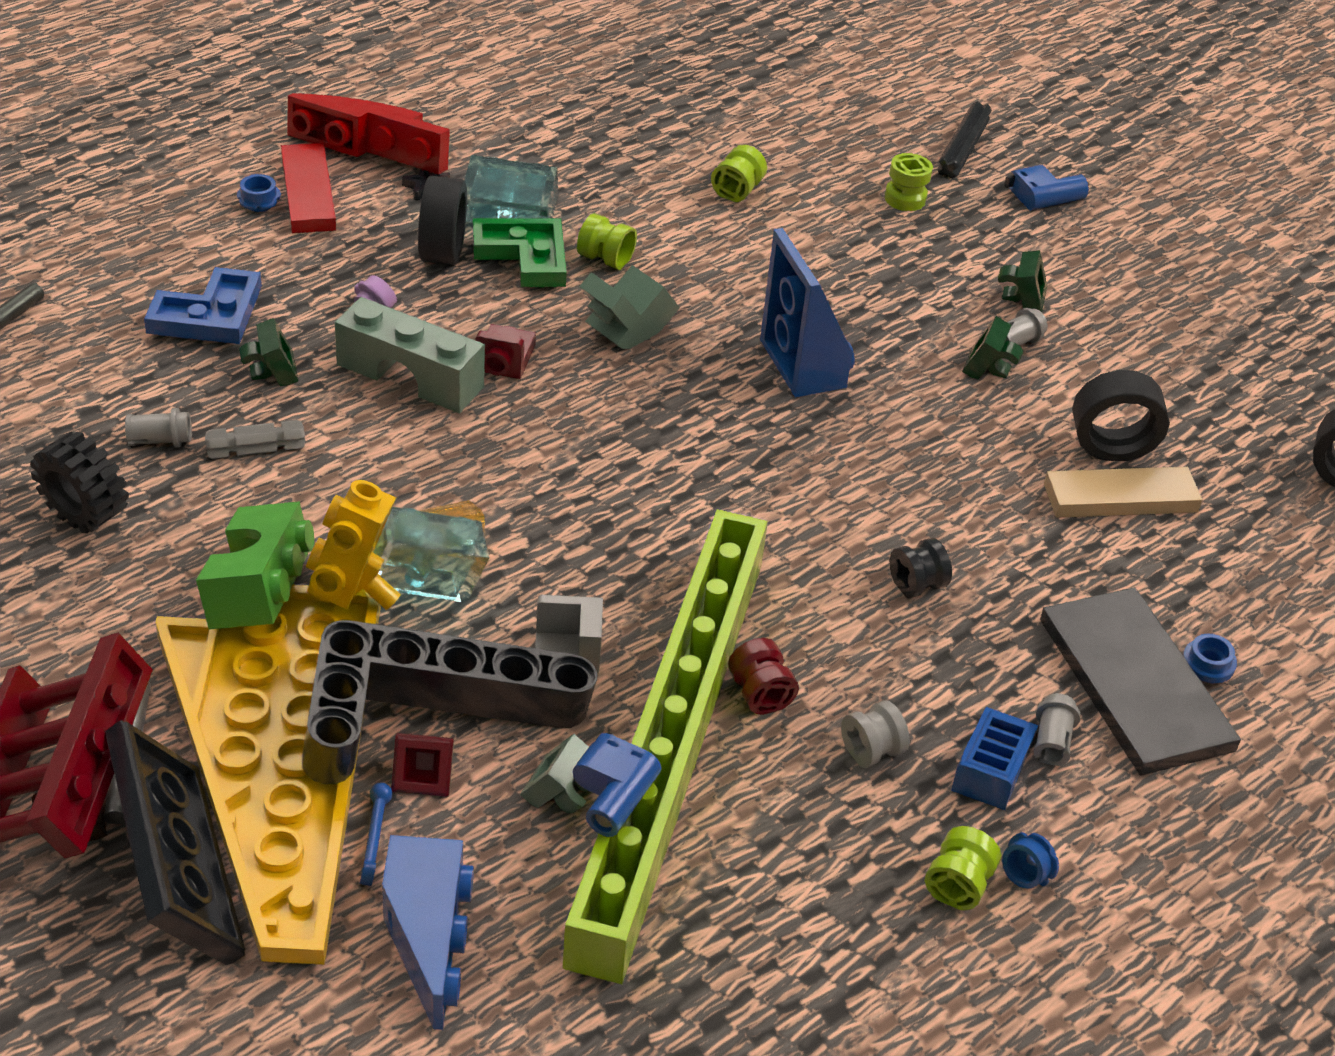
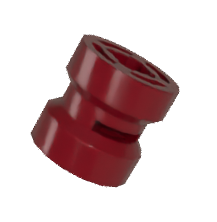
(761, 673)

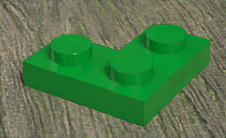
(533, 241)

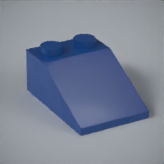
(801, 326)

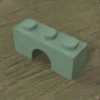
(442, 361)

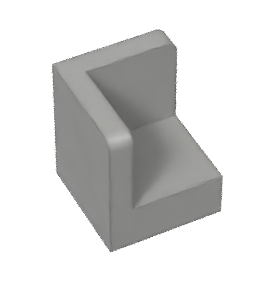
(570, 625)

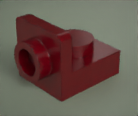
(506, 350)

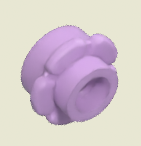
(375, 290)

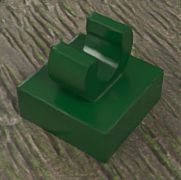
(1029, 281)
(990, 349)
(273, 353)

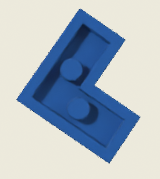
(214, 316)

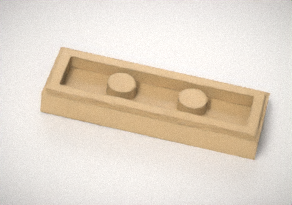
(1122, 492)

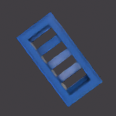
(986, 782)

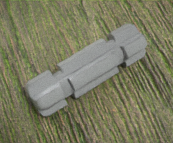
(255, 439)

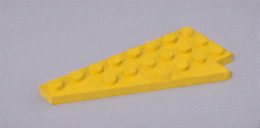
(247, 720)

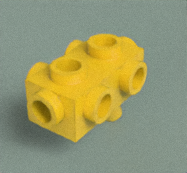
(347, 557)

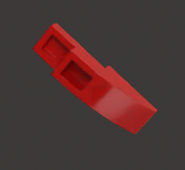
(370, 127)

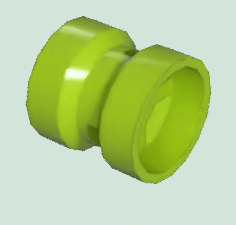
(739, 173)
(909, 176)
(606, 241)
(962, 869)

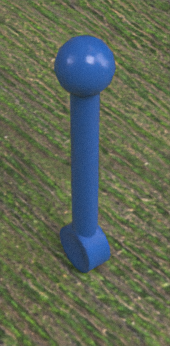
(380, 795)

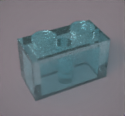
(510, 189)
(432, 554)

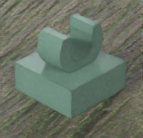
(556, 779)

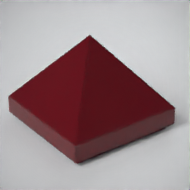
(422, 764)

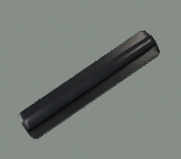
(964, 139)

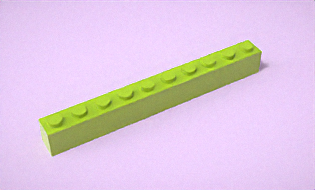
(672, 727)

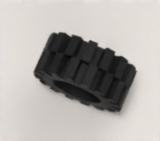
(79, 481)

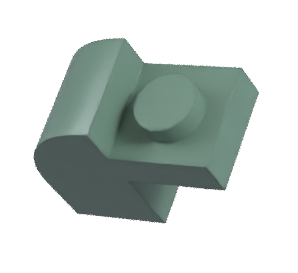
(630, 309)

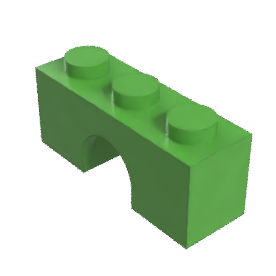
(258, 573)

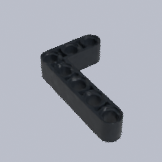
(433, 673)

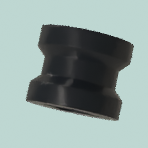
(920, 567)

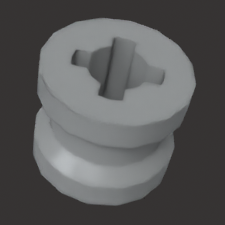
(875, 733)

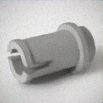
(1027, 326)
(159, 428)
(1057, 719)

